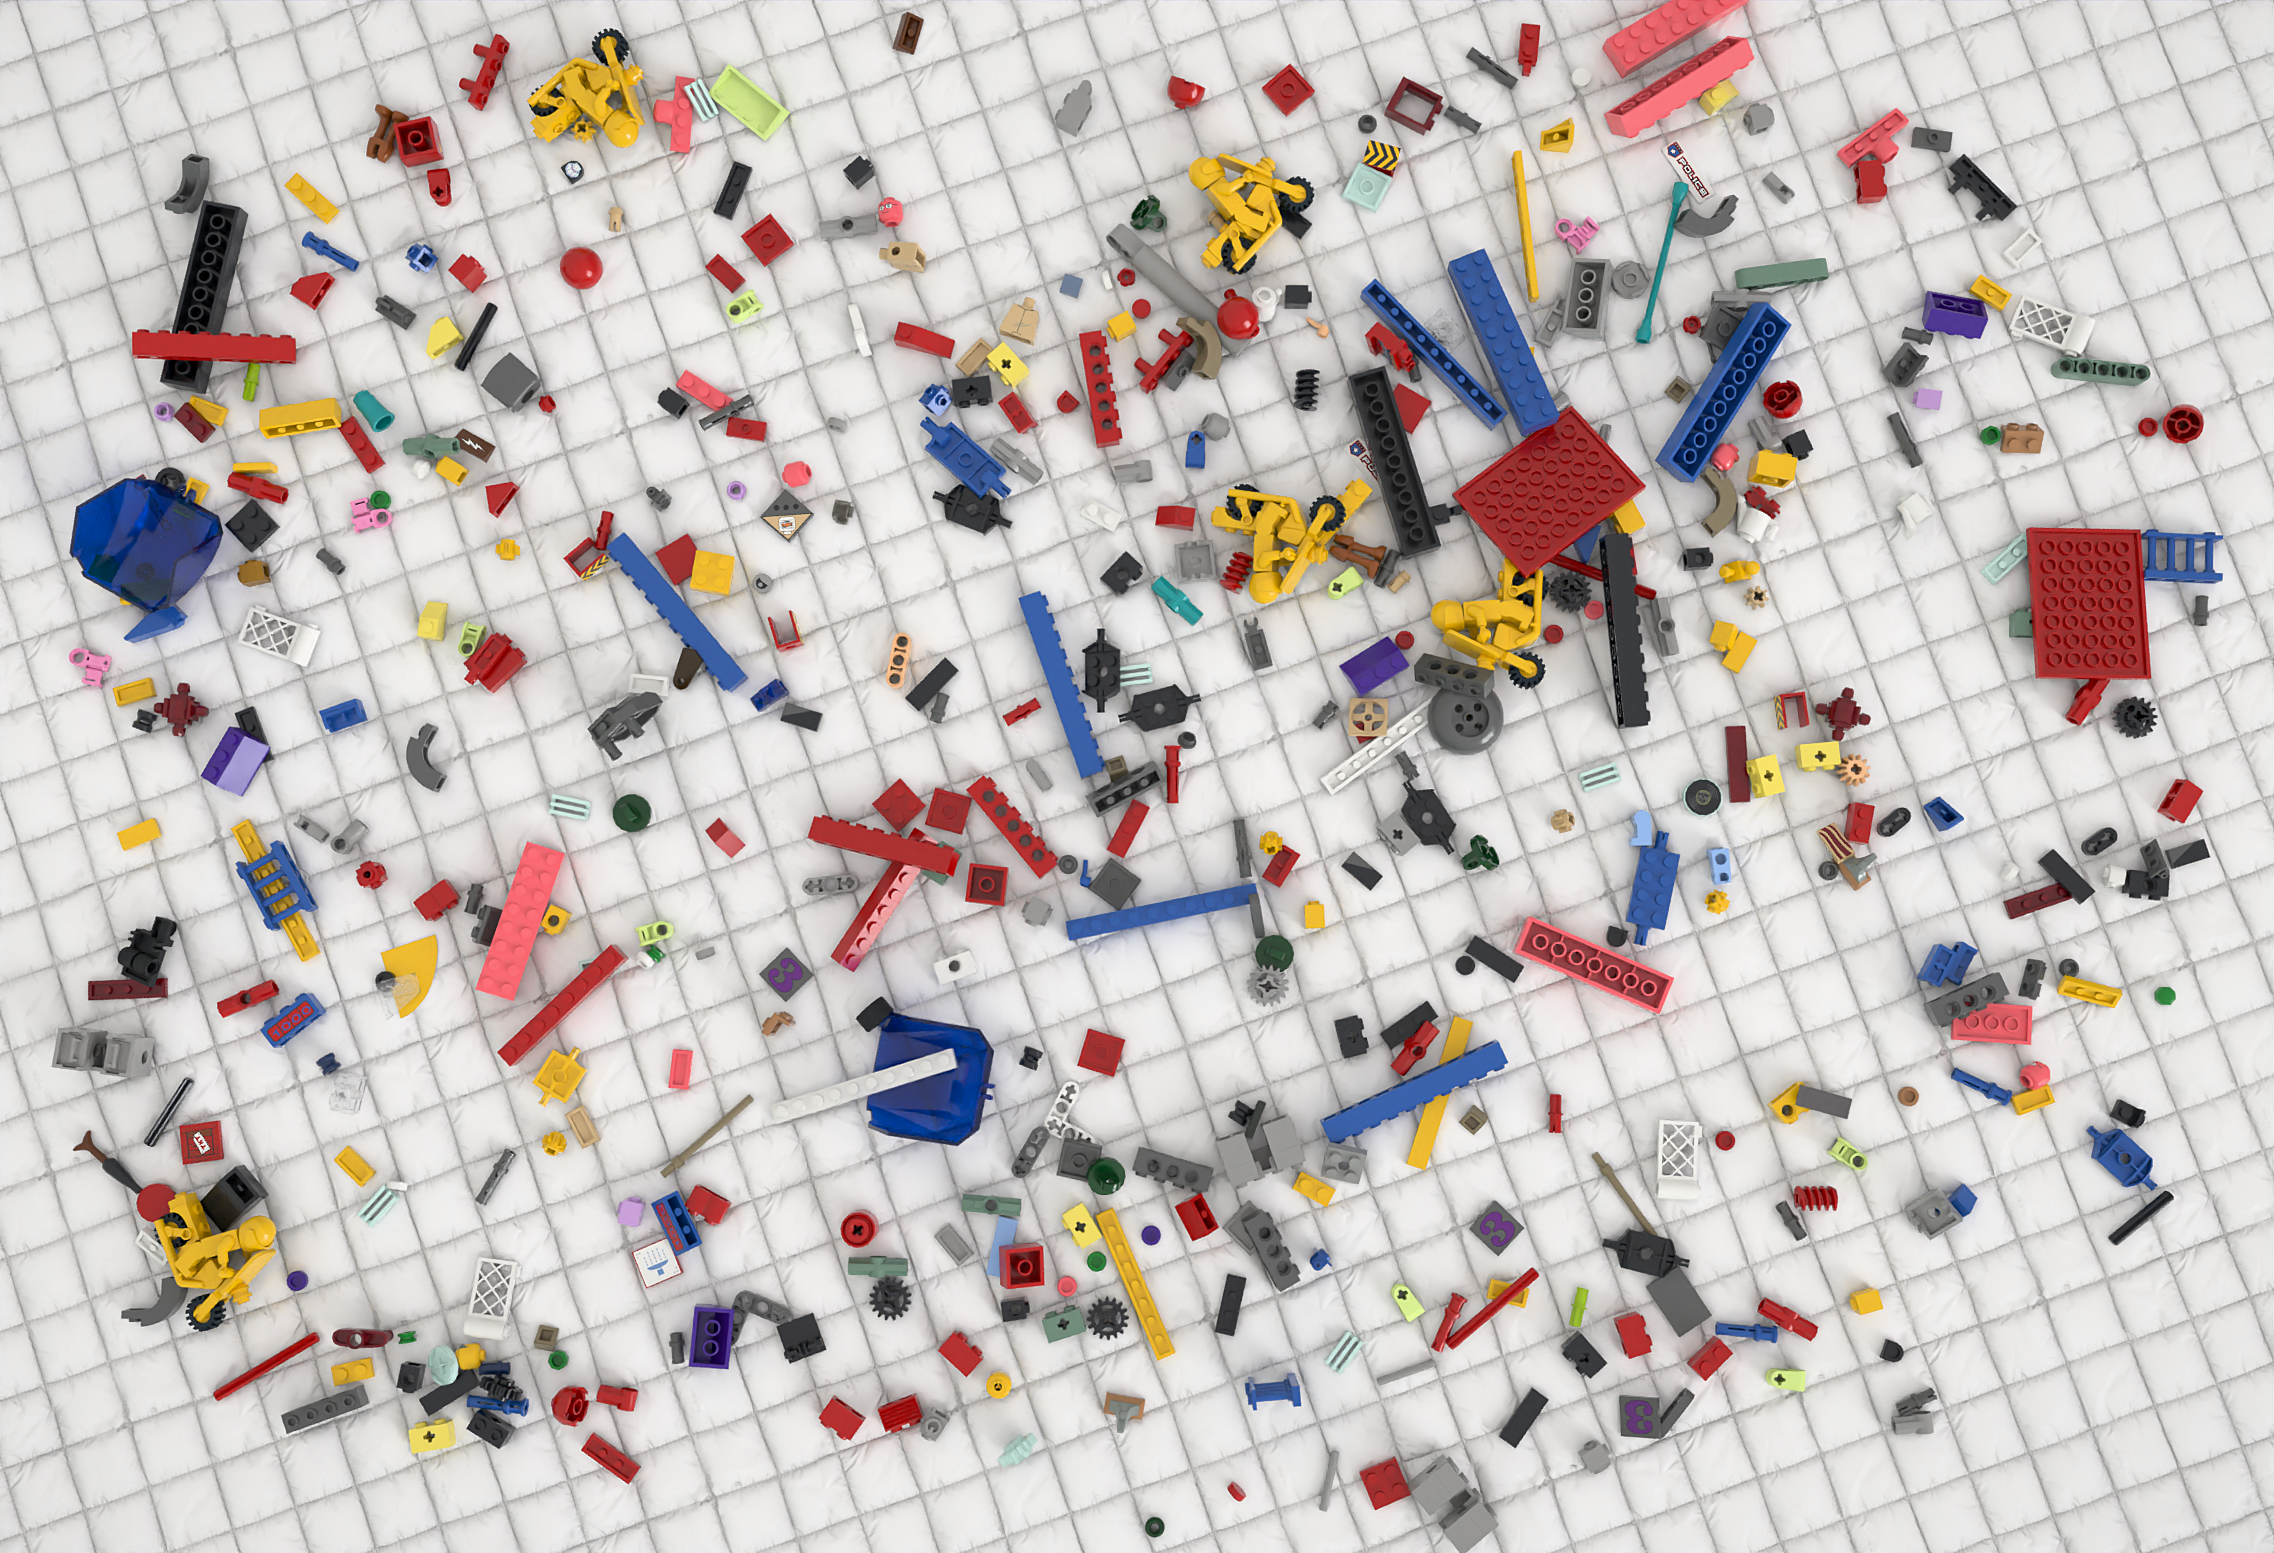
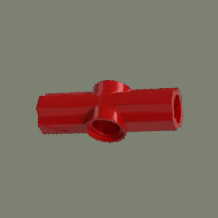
(257, 487)
(2086, 700)
(238, 1003)
(1422, 1039)
(1787, 1319)

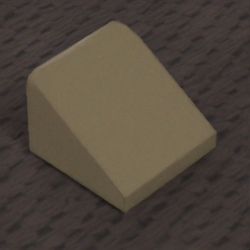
(1678, 389)
(1116, 767)
(1473, 1119)
(546, 1338)

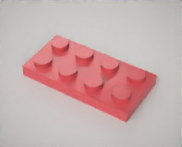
(1995, 1024)

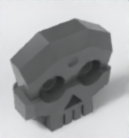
(623, 721)

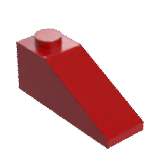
(923, 340)

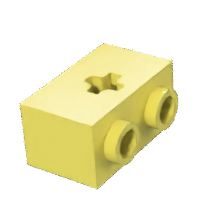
(1004, 355)
(1827, 750)
(1765, 776)
(1091, 1231)
(422, 1441)

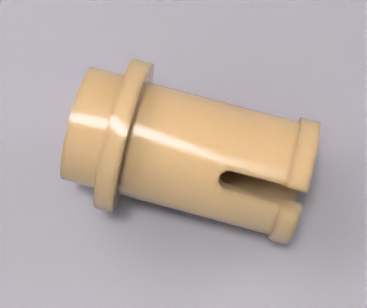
(615, 218)
(1216, 220)
(1399, 581)

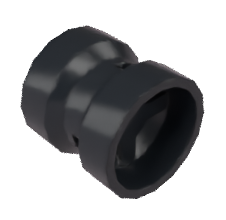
(147, 717)
(1030, 1058)
(1240, 1113)

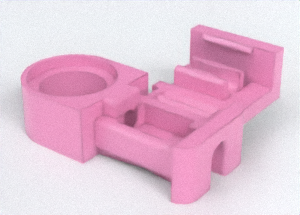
(1579, 236)
(364, 515)
(93, 665)

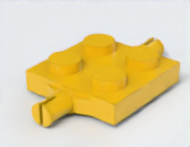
(559, 1076)

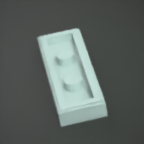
(2006, 560)

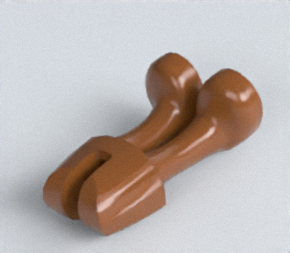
(376, 145)
(1345, 554)

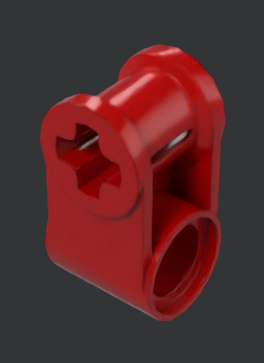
(439, 186)

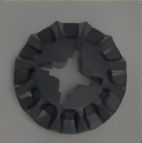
(173, 474)

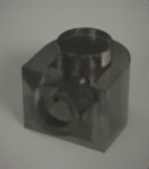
(842, 511)

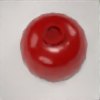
(1184, 93)
(1783, 399)
(2183, 423)
(570, 1405)

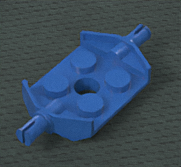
(2108, 1150)

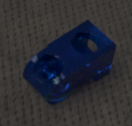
(769, 695)

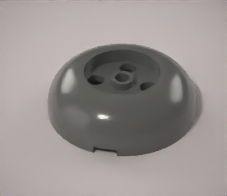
(1443, 721)

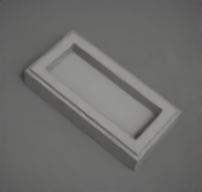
(954, 1244)

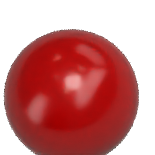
(581, 268)
(1237, 317)

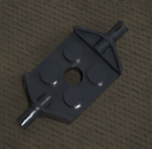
(985, 517)
(1096, 657)
(1175, 705)
(1423, 802)
(1632, 1244)

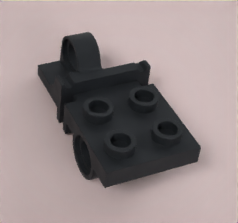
(146, 952)

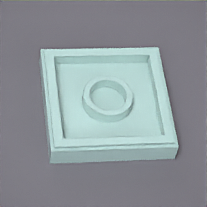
(1366, 187)

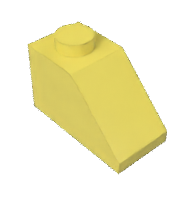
(1718, 96)
(442, 337)
(433, 621)

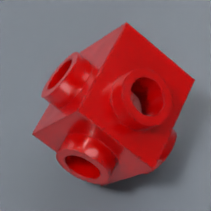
(377, 877)

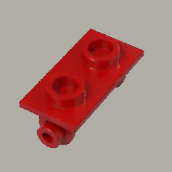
(1758, 496)

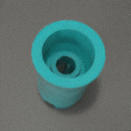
(373, 411)

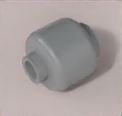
(1215, 426)

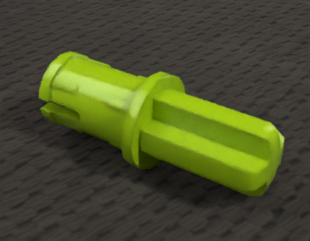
(251, 382)
(1578, 1307)

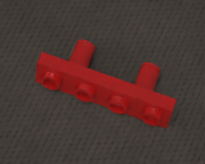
(487, 75)
(1155, 372)

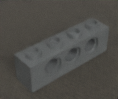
(1454, 676)
(1125, 788)
(1937, 1008)
(1146, 1155)
(1253, 1224)
(325, 1409)

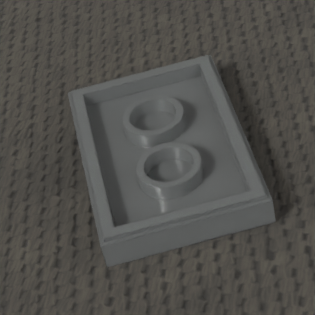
(1678, 1301)

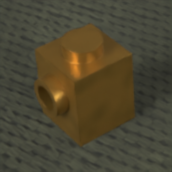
(254, 573)

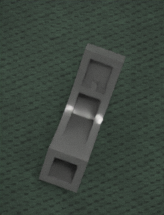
(192, 187)
(1695, 226)
(418, 759)
(170, 1302)

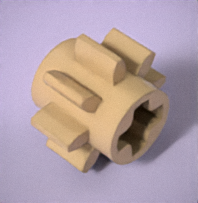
(1762, 597)
(1562, 821)

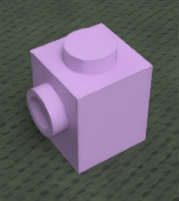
(1927, 398)
(631, 1211)

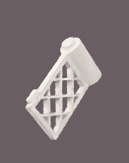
(2073, 339)
(302, 642)
(1672, 1185)
(484, 1325)

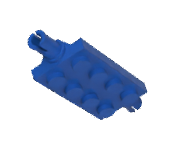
(965, 459)
(1652, 888)

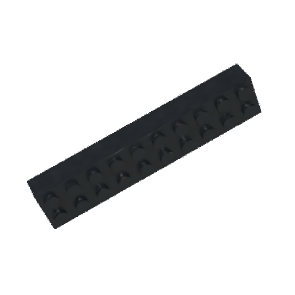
(206, 288)
(1393, 463)
(1623, 631)

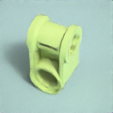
(745, 306)
(1347, 582)
(471, 638)
(651, 933)
(1845, 1152)
(1408, 1303)
(1789, 1378)

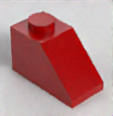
(312, 289)
(1175, 517)

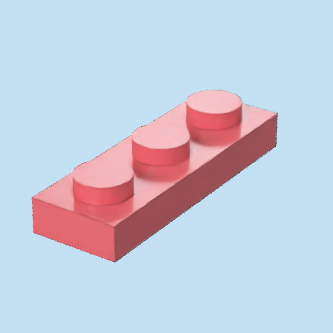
(702, 391)

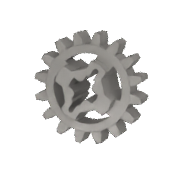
(1280, 988)

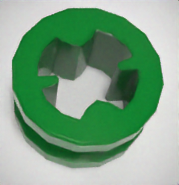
(655, 953)
(407, 1337)

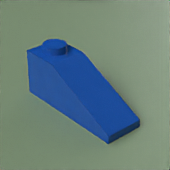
(157, 624)

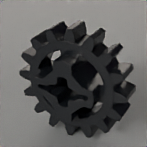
(1578, 591)
(2131, 725)
(885, 1291)
(1101, 1324)
(501, 1388)

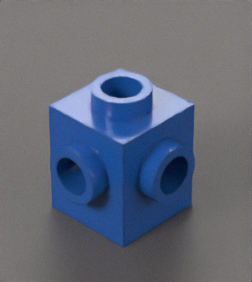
(421, 258)
(936, 399)

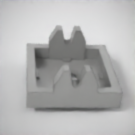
(1199, 549)
(1335, 1154)
(1933, 1226)

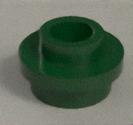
(1154, 1533)

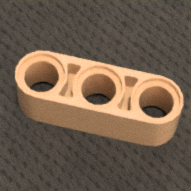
(898, 651)

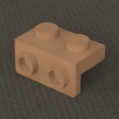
(2021, 438)
(773, 1023)

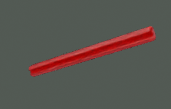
(1596, 574)
(1492, 1308)
(266, 1366)

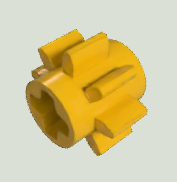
(578, 130)
(507, 550)
(1271, 843)
(1717, 902)
(554, 1143)

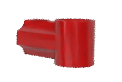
(623, 1397)

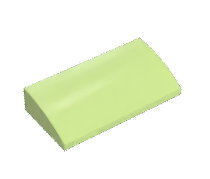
(748, 102)

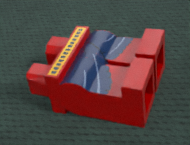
(1387, 344)

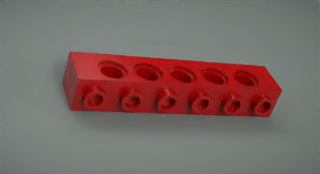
(1088, 342)
(986, 785)

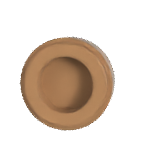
(1908, 1096)

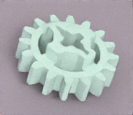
(1017, 1449)

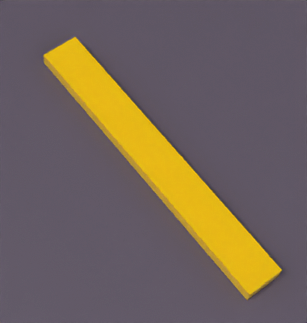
(1525, 227)
(294, 924)
(1434, 1111)
(1135, 1284)

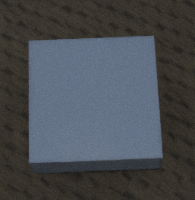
(1071, 285)

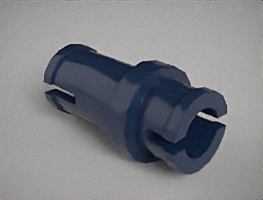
(494, 1368)

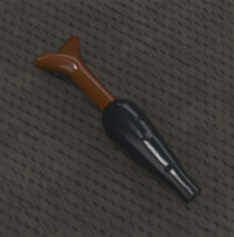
(109, 1165)

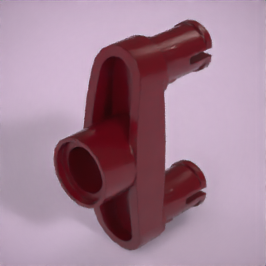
(369, 1337)

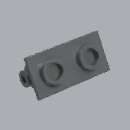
(395, 311)
(661, 499)
(2154, 860)
(2033, 971)

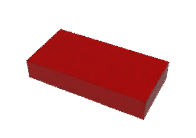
(725, 273)

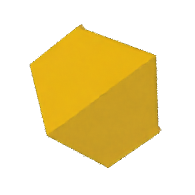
(1558, 137)

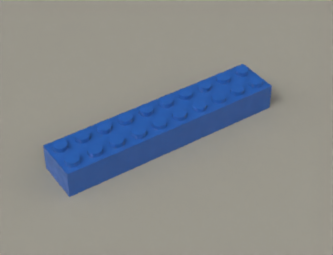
(1503, 342)
(1723, 392)

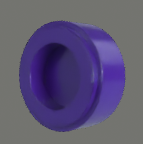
(1151, 1235)
(297, 1280)

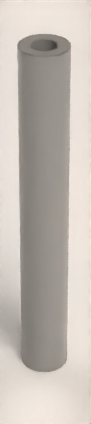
(1405, 1372)
(1329, 1481)

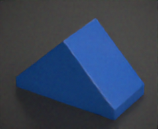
(1585, 545)
(1942, 814)
(1962, 1200)

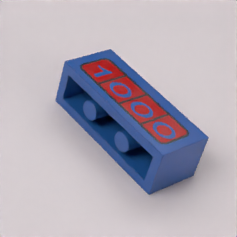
(292, 1019)
(676, 1223)

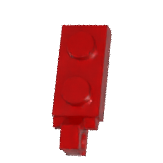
(1528, 47)
(485, 659)

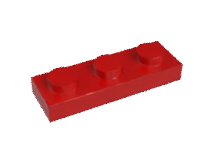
(361, 445)
(1128, 828)
(611, 1458)

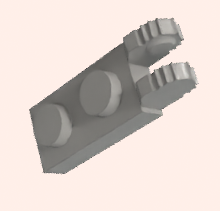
(1550, 325)

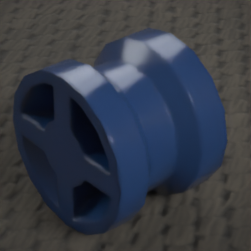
(328, 1064)

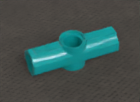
(1177, 601)

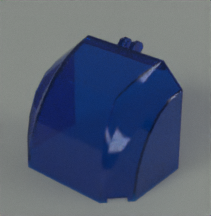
(145, 541)
(941, 1106)

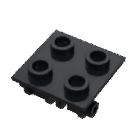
(801, 1338)

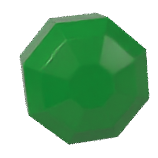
(1990, 435)
(2165, 995)
(558, 1359)

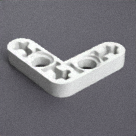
(859, 332)
(1060, 1117)

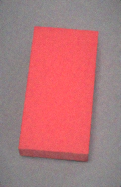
(680, 1069)

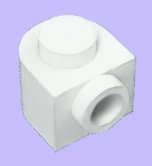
(2113, 876)

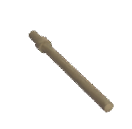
(678, 1161)
(1606, 1170)

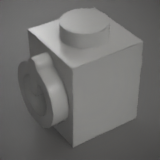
(1758, 118)
(1036, 912)
(933, 1425)
(1595, 1456)

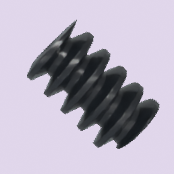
(1305, 388)

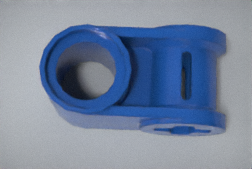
(1195, 453)

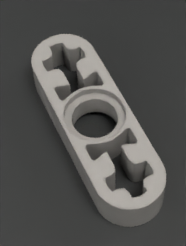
(816, 891)

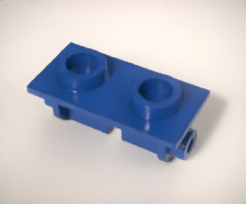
(1319, 1259)

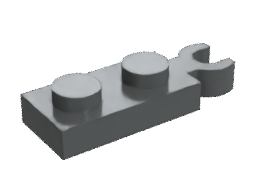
(1257, 646)

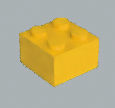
(1772, 468)
(712, 573)

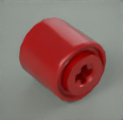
(859, 1218)

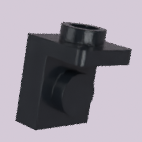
(2128, 1114)

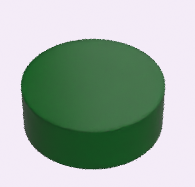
(380, 500)
(1096, 1261)

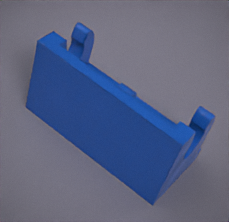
(343, 715)
(1961, 962)
(1937, 965)

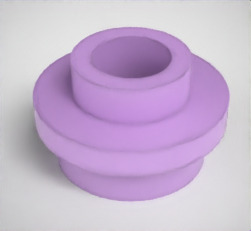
(158, 411)
(733, 485)

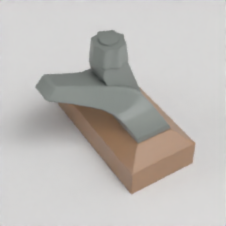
(1855, 870)
(1124, 1408)

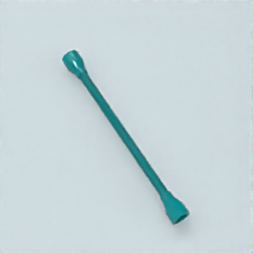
(1644, 332)

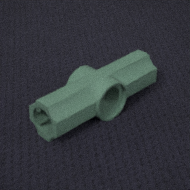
(431, 446)
(1005, 1205)
(878, 1266)

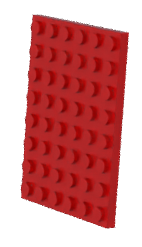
(1548, 492)
(2088, 604)

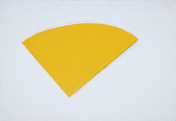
(417, 958)

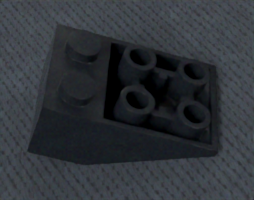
(233, 1197)

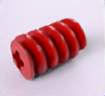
(1236, 571)
(1815, 1196)

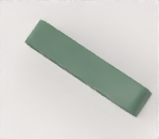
(1782, 274)
(2108, 368)

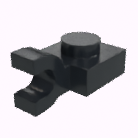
(1442, 514)

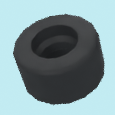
(874, 1014)

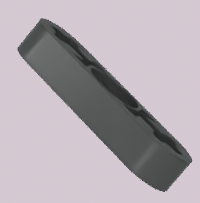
(1256, 915)
(1028, 1166)
(1675, 1410)

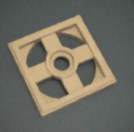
(1368, 702)

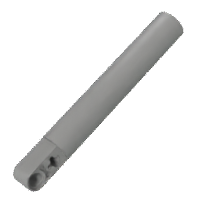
(1170, 283)

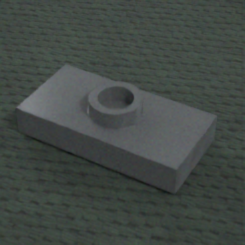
(1931, 139)
(1178, 370)

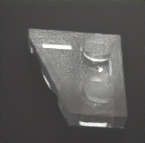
(397, 993)

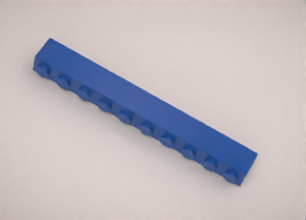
(1433, 354)
(677, 612)
(1061, 685)
(1159, 912)
(1414, 1091)

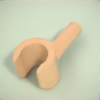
(1323, 329)

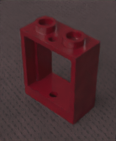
(1421, 92)

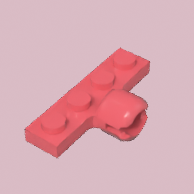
(677, 114)
(1875, 140)

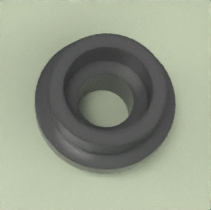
(1370, 119)
(1187, 740)
(1063, 860)
(1832, 866)
(2074, 967)

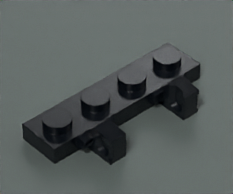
(1993, 199)

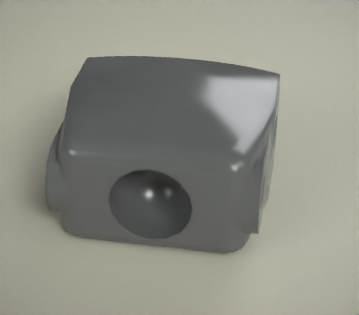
(511, 382)

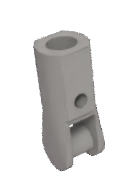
(1775, 185)
(1038, 775)
(313, 829)

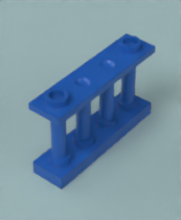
(2189, 574)
(296, 885)
(1274, 1391)

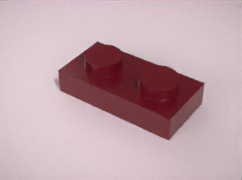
(194, 422)

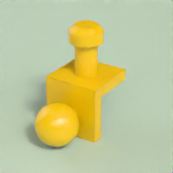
(1739, 571)

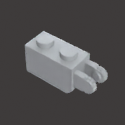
(1075, 109)

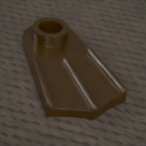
(686, 668)

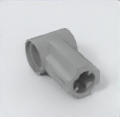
(1765, 437)
(1139, 471)
(350, 835)
(1919, 1423)

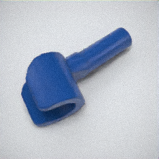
(1084, 880)

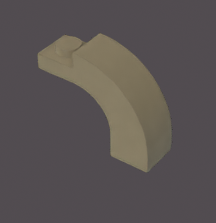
(1208, 346)
(1725, 502)

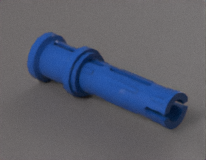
(323, 248)
(1989, 1090)
(1756, 1331)
(507, 1408)

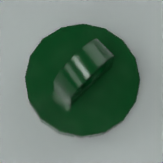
(1145, 214)
(632, 813)
(1480, 855)
(1274, 951)
(1105, 1176)

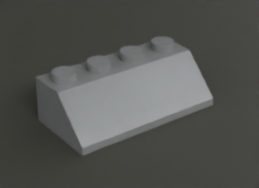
(1587, 298)

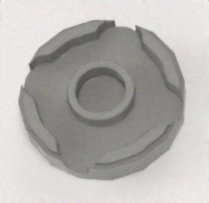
(1630, 280)

